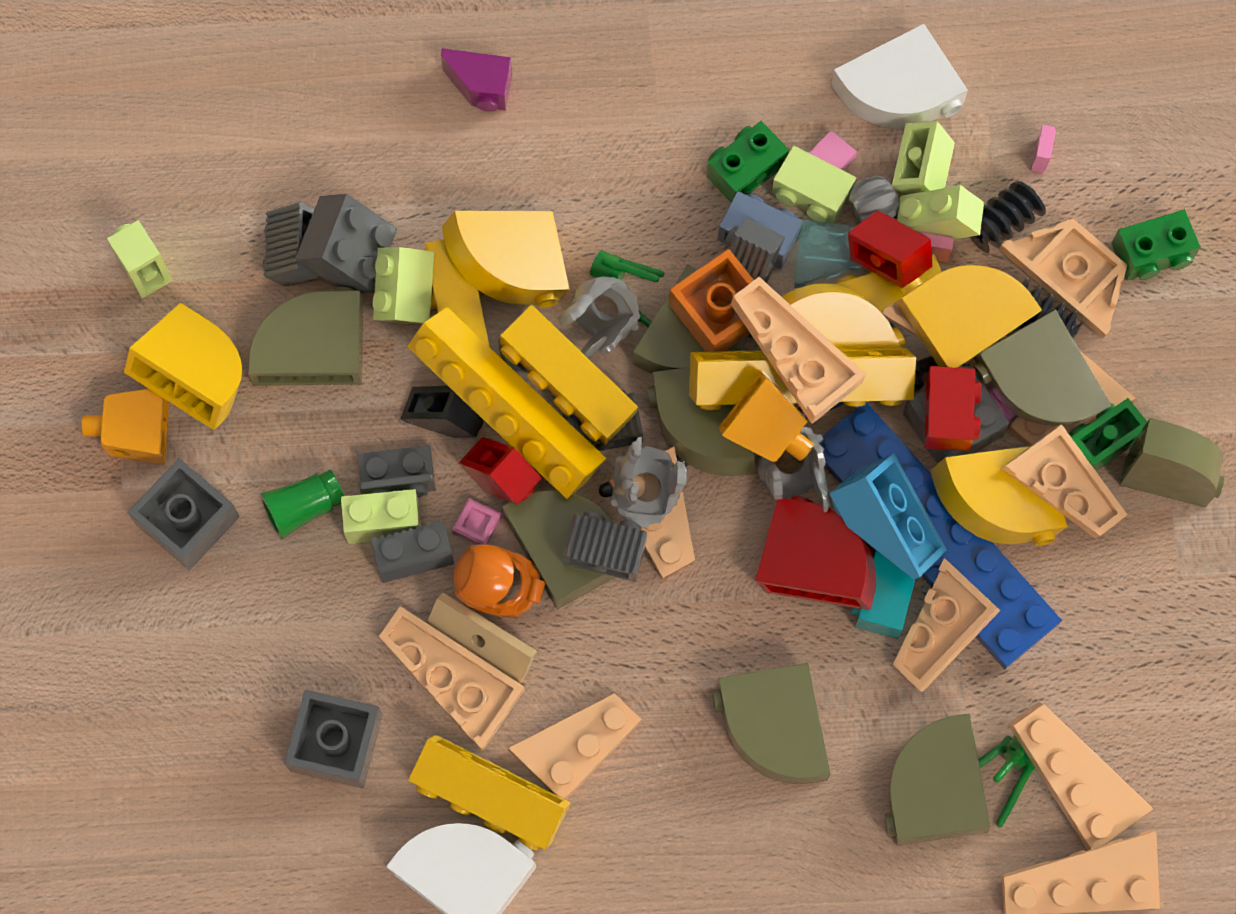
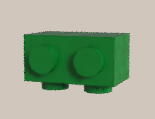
(746, 161)
(1156, 245)
(1109, 434)

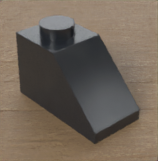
(441, 411)

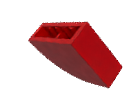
(816, 557)

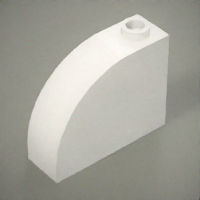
(901, 82)
(463, 868)

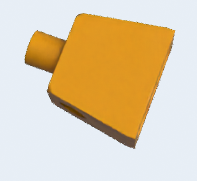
(767, 422)
(131, 426)

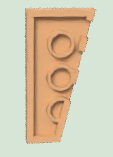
(802, 357)
(457, 679)
(1083, 785)
(1094, 880)

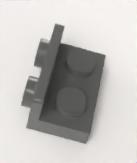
(397, 471)

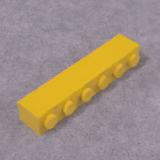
(727, 375)
(506, 402)

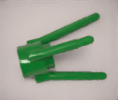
(615, 266)
(1015, 757)

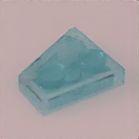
(822, 252)

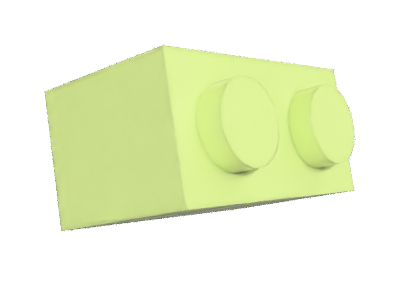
(923, 158)
(812, 186)
(942, 212)
(139, 258)
(403, 285)
(379, 514)

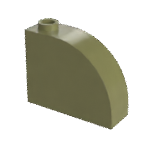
(668, 340)
(310, 341)
(1042, 375)
(696, 430)
(1174, 464)
(542, 531)
(775, 723)
(938, 785)

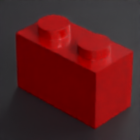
(890, 249)
(950, 408)
(500, 471)

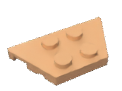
(1073, 269)

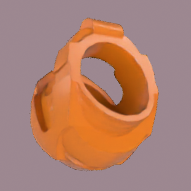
(486, 575)

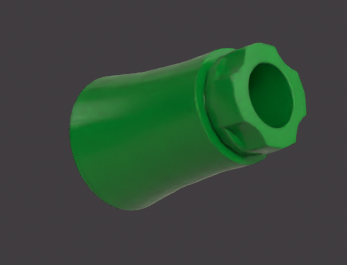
(301, 502)

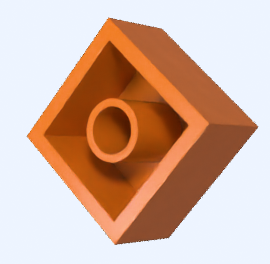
(705, 302)

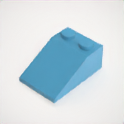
(888, 515)

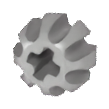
(872, 195)

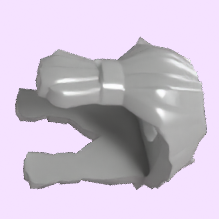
(606, 329)
(655, 463)
(799, 481)

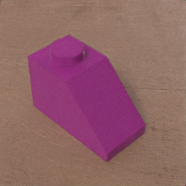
(479, 77)

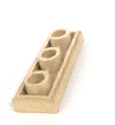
(482, 637)

